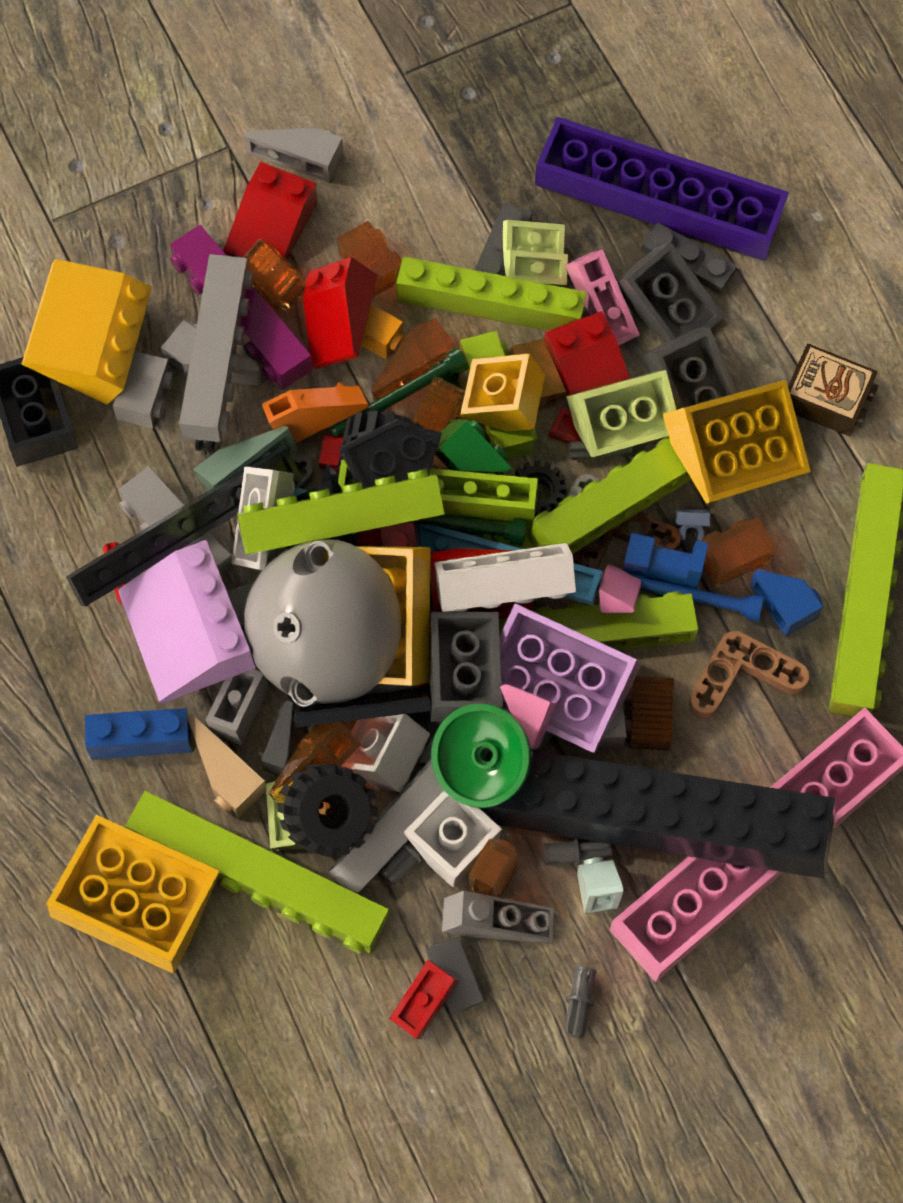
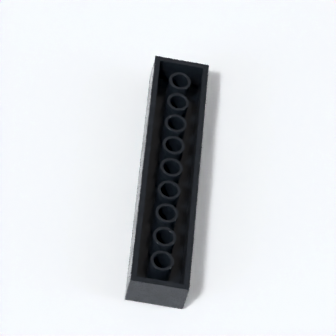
(672, 813)

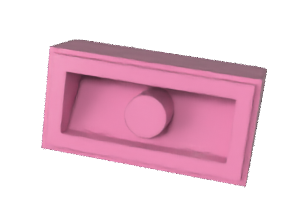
(618, 591)

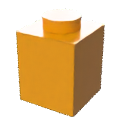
(382, 333)

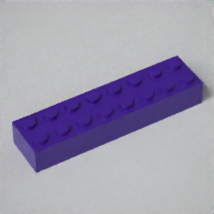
(660, 188)

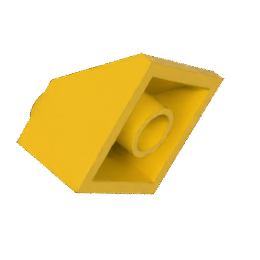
(504, 392)

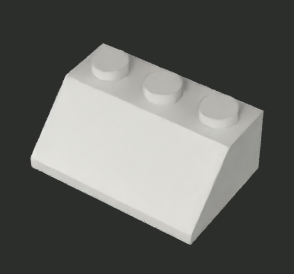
(257, 487)

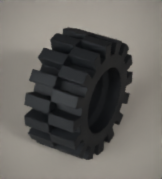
(550, 479)

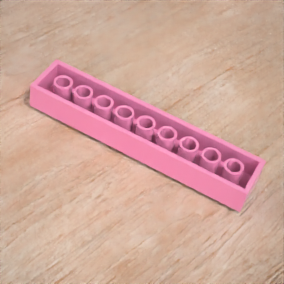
(707, 893)

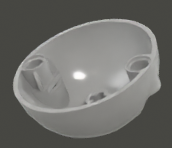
(342, 621)

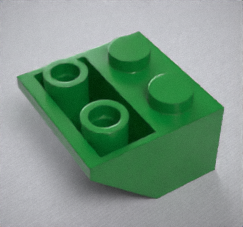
(465, 449)

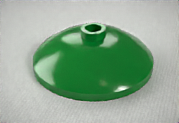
(461, 761)

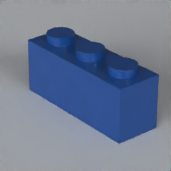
(137, 733)

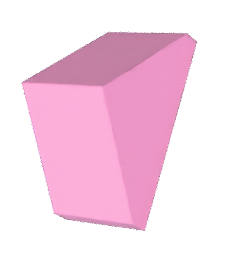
(530, 711)

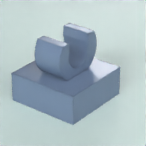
(692, 519)

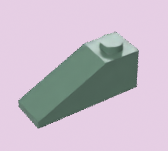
(233, 459)

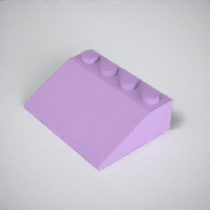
(185, 623)
(568, 669)

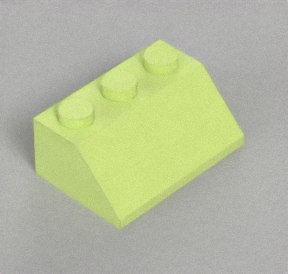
(622, 413)

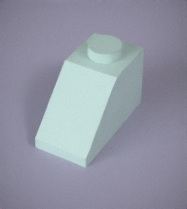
(599, 885)

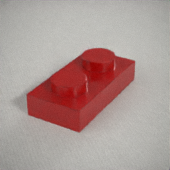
(423, 999)

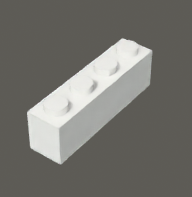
(505, 578)

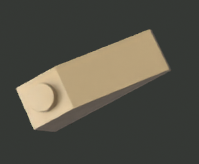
(231, 779)

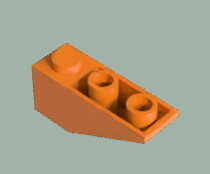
(313, 409)

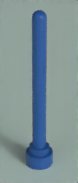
(747, 606)

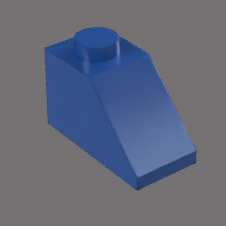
(787, 600)

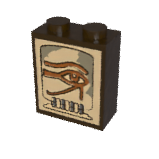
(831, 390)

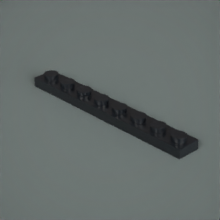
(168, 534)

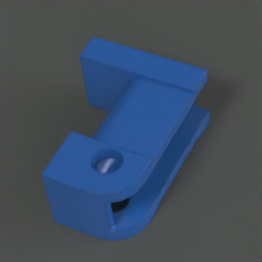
(664, 564)

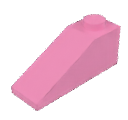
(595, 276)

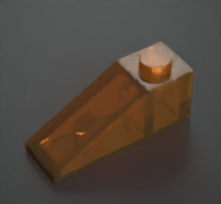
(415, 356)
(323, 744)

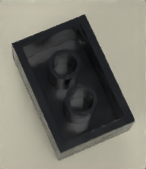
(33, 414)

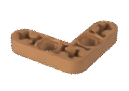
(734, 662)

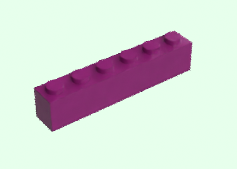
(264, 332)

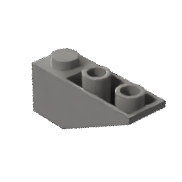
(179, 350)
(496, 918)

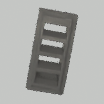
(280, 742)

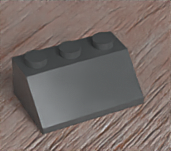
(463, 661)

